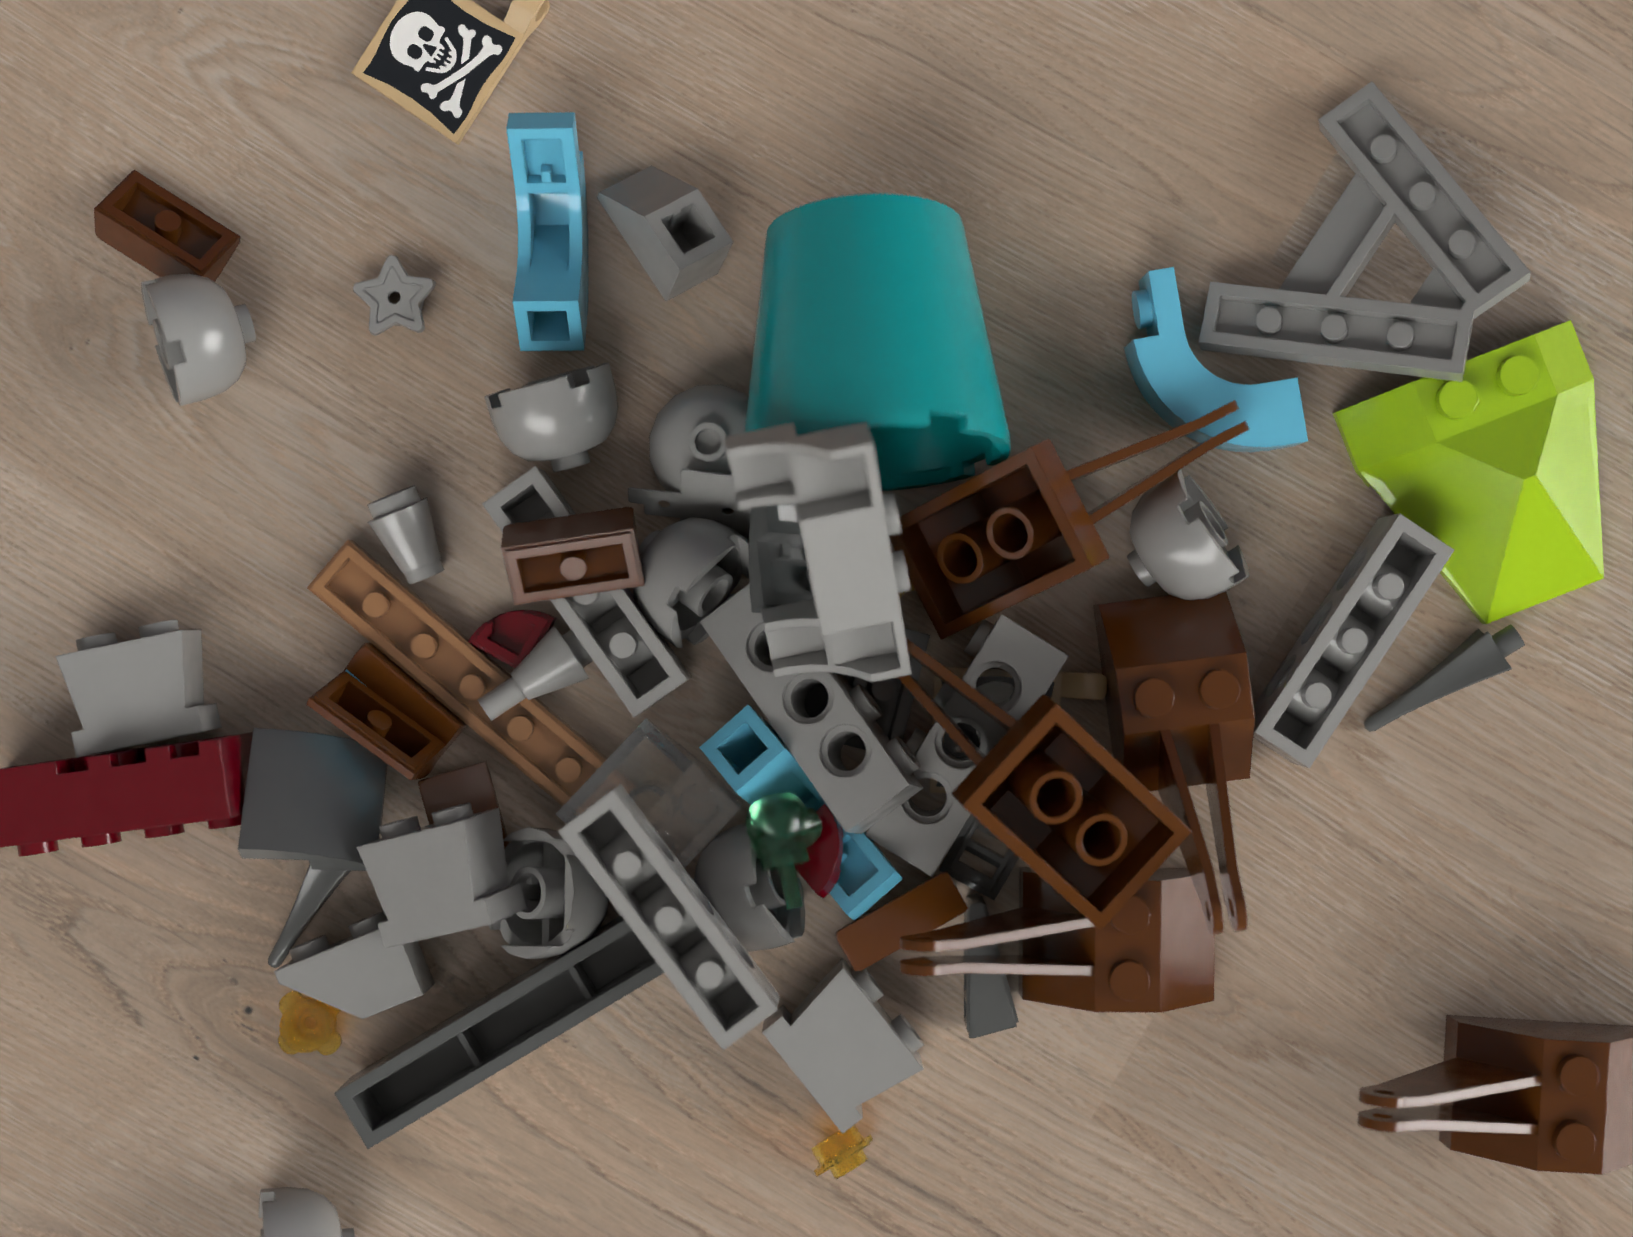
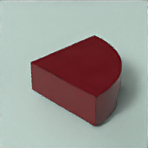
(512, 634)
(824, 855)

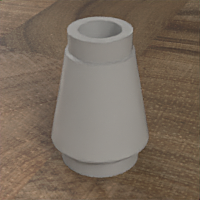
(407, 533)

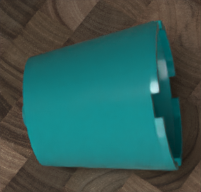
(879, 324)

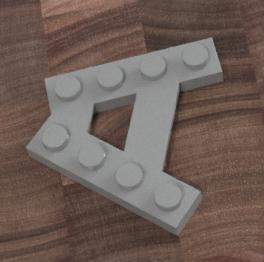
(1392, 184)

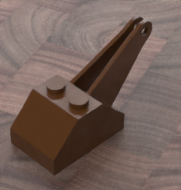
(1021, 527)
(1183, 720)
(1059, 800)
(1144, 960)
(1520, 1094)

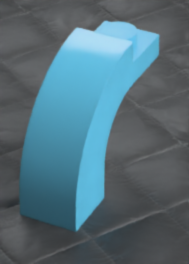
(552, 232)
(1185, 390)
(760, 764)

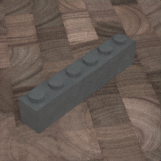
(495, 1032)

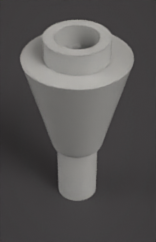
(548, 667)

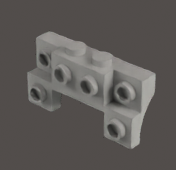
(845, 532)

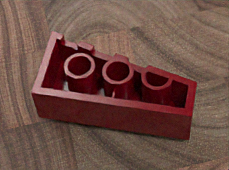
(124, 792)

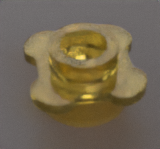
(295, 1035)
(841, 1152)

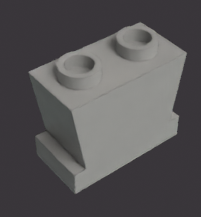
(137, 688)
(441, 875)
(845, 1043)

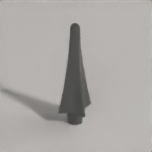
(1473, 661)
(314, 892)

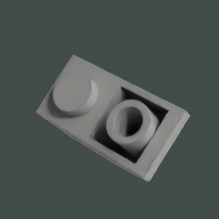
(667, 229)
(358, 970)

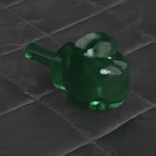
(779, 834)

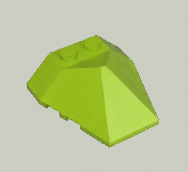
(1494, 469)

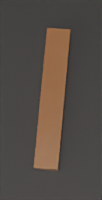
(454, 671)

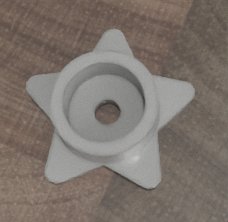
(412, 296)

